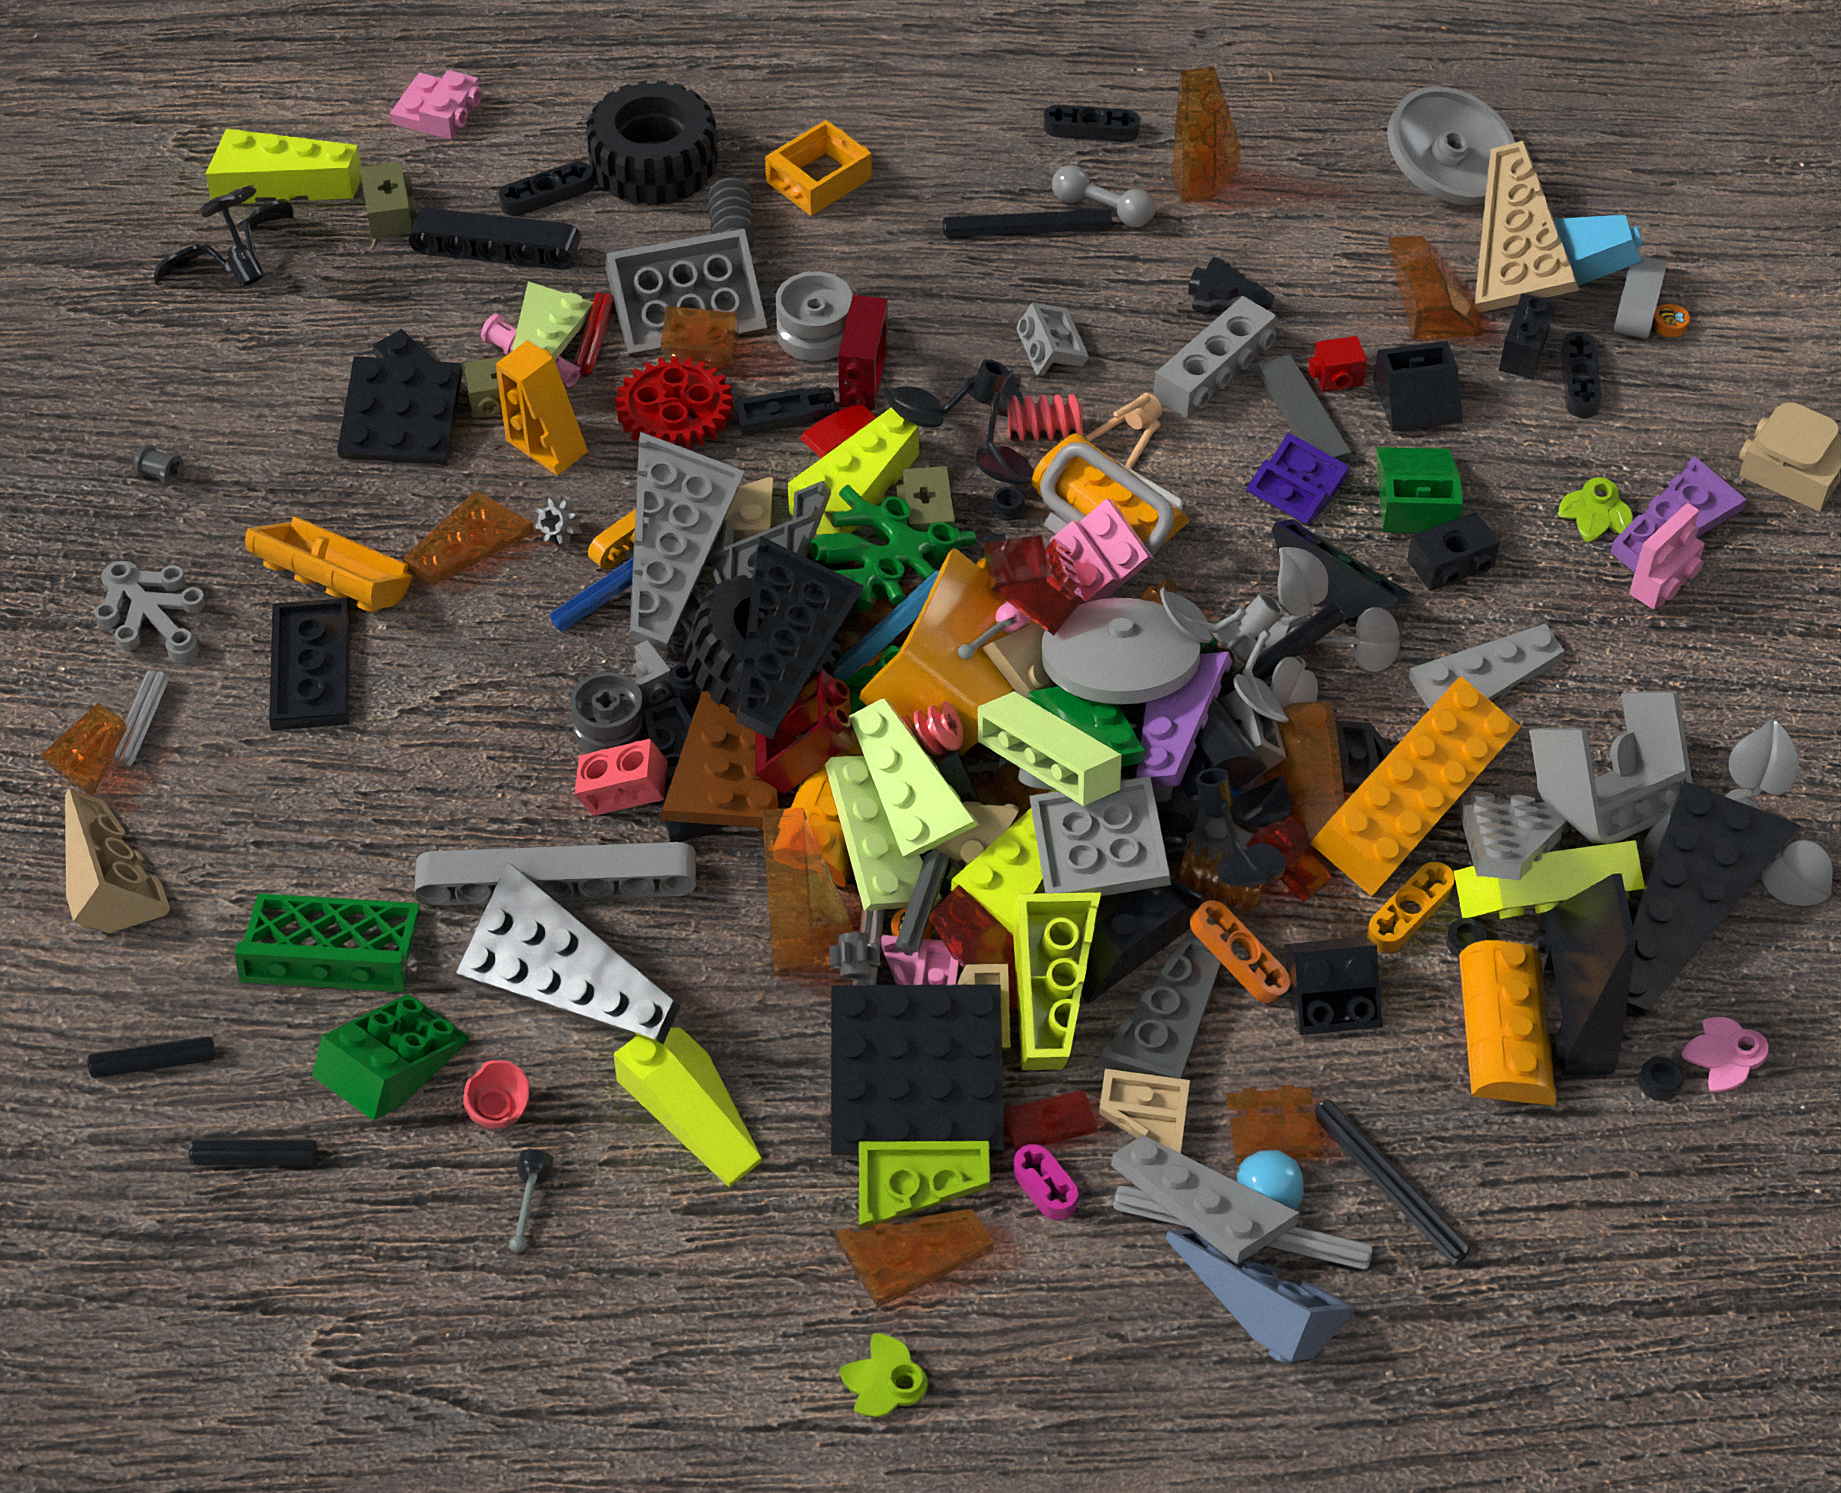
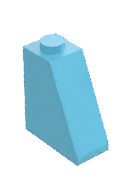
(1599, 245)

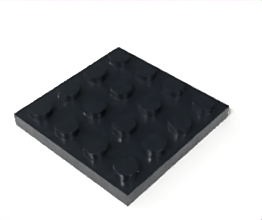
(916, 1065)

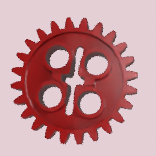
(675, 402)

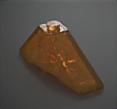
(1204, 139)
(1430, 293)
(1311, 764)
(802, 896)

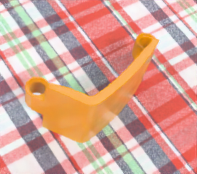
(929, 663)

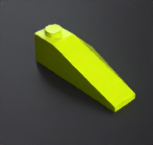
(690, 1100)

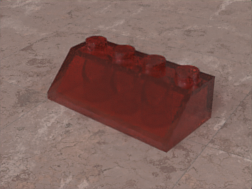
(1035, 578)

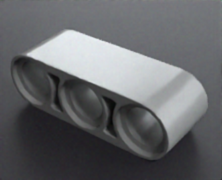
(1640, 297)

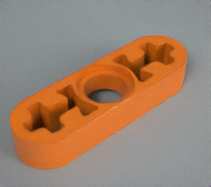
(1257, 953)

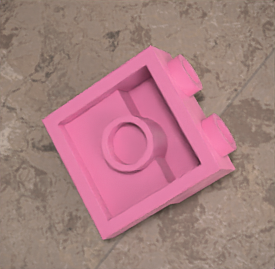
(437, 103)
(1104, 551)
(1668, 559)

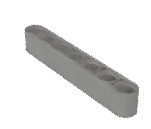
(560, 871)

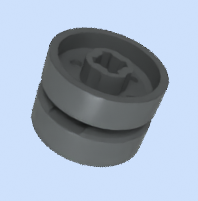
(607, 711)

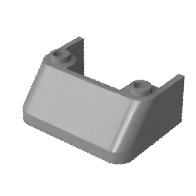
(1645, 777)

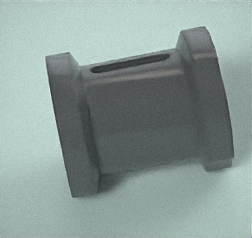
(157, 464)

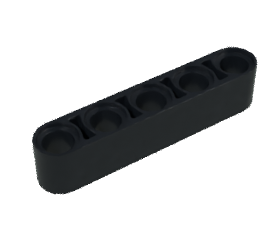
(495, 238)

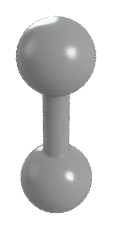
(1133, 207)

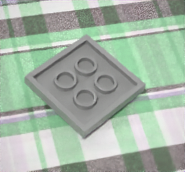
(1102, 845)

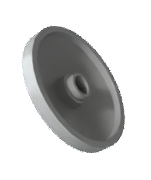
(1445, 142)
(1120, 652)

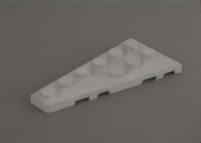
(677, 521)
(1508, 833)

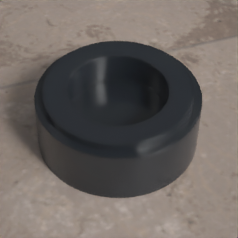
(1464, 933)
(1661, 1078)

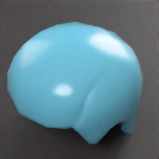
(1273, 1176)

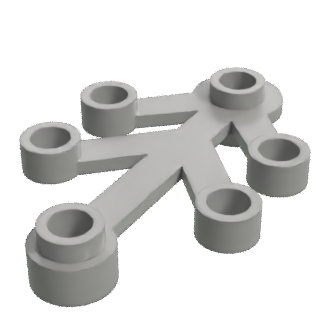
(125, 579)

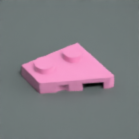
(926, 967)

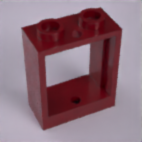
(863, 351)
(788, 762)

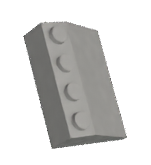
(685, 273)

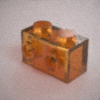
(700, 335)

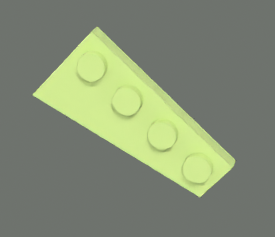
(550, 318)
(911, 788)
(879, 868)

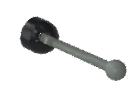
(533, 1168)

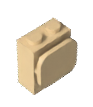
(1795, 455)

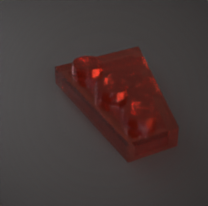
(975, 935)

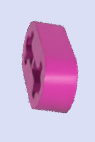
(1051, 1176)

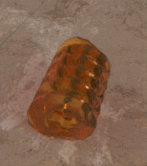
(1202, 873)

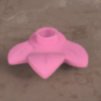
(1722, 1054)

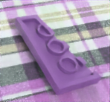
(1695, 486)
(1175, 720)

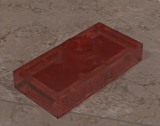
(1050, 1120)

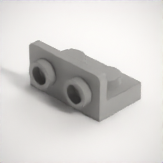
(1050, 337)

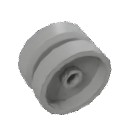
(812, 315)

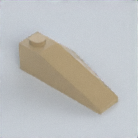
(102, 872)

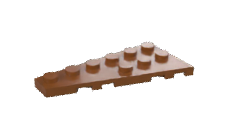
(717, 773)

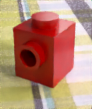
(1338, 363)

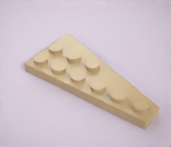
(1519, 236)

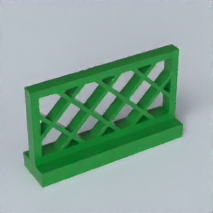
(327, 963)

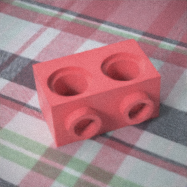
(621, 777)

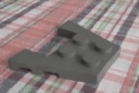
(738, 558)

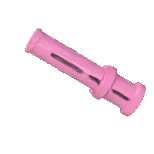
(503, 335)

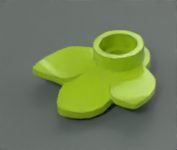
(1596, 513)
(878, 1378)

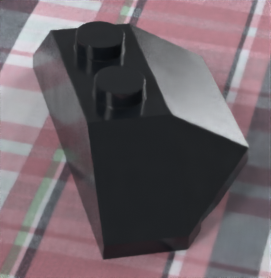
(1349, 581)
(1131, 931)

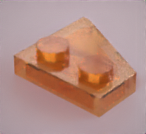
(86, 748)

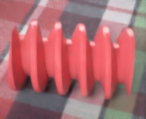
(1044, 417)
(938, 731)

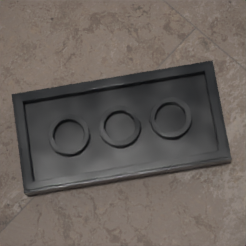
(310, 664)

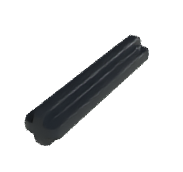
(151, 1057)
(253, 1152)

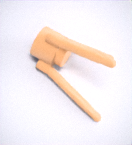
(1139, 414)

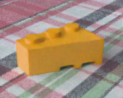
(538, 409)

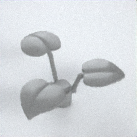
(1305, 583)
(1238, 638)
(1771, 763)

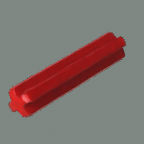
(594, 332)

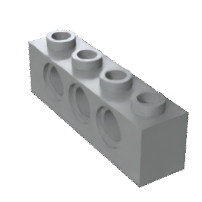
(1215, 357)

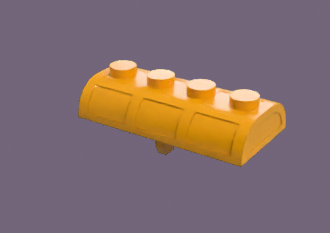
(1088, 487)
(332, 561)
(820, 808)
(1507, 1023)

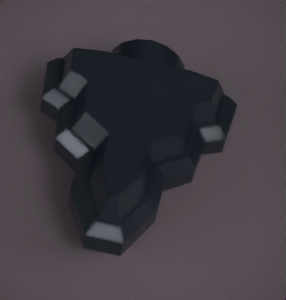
(1222, 286)

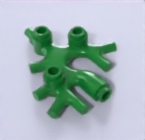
(885, 563)

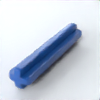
(593, 597)

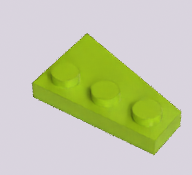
(917, 1175)

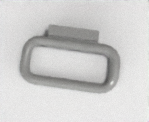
(1067, 512)

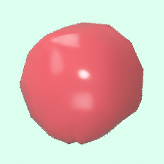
(497, 1094)

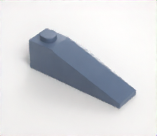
(1276, 1313)

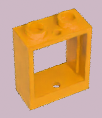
(785, 166)

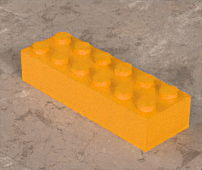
(1415, 785)

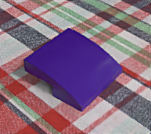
(1299, 479)

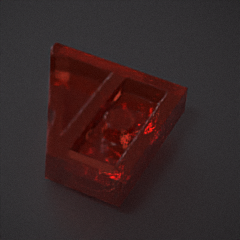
(1304, 868)

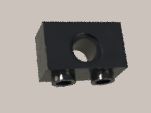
(1527, 336)
(1453, 551)

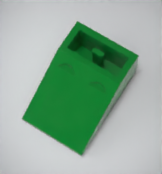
(1417, 488)
(386, 1055)

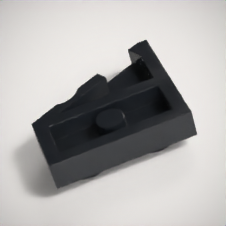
(1359, 752)

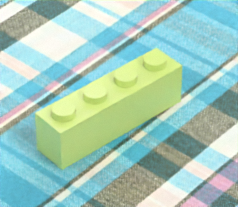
(1049, 748)

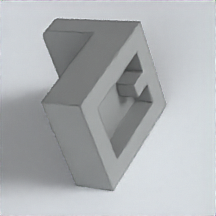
(651, 675)

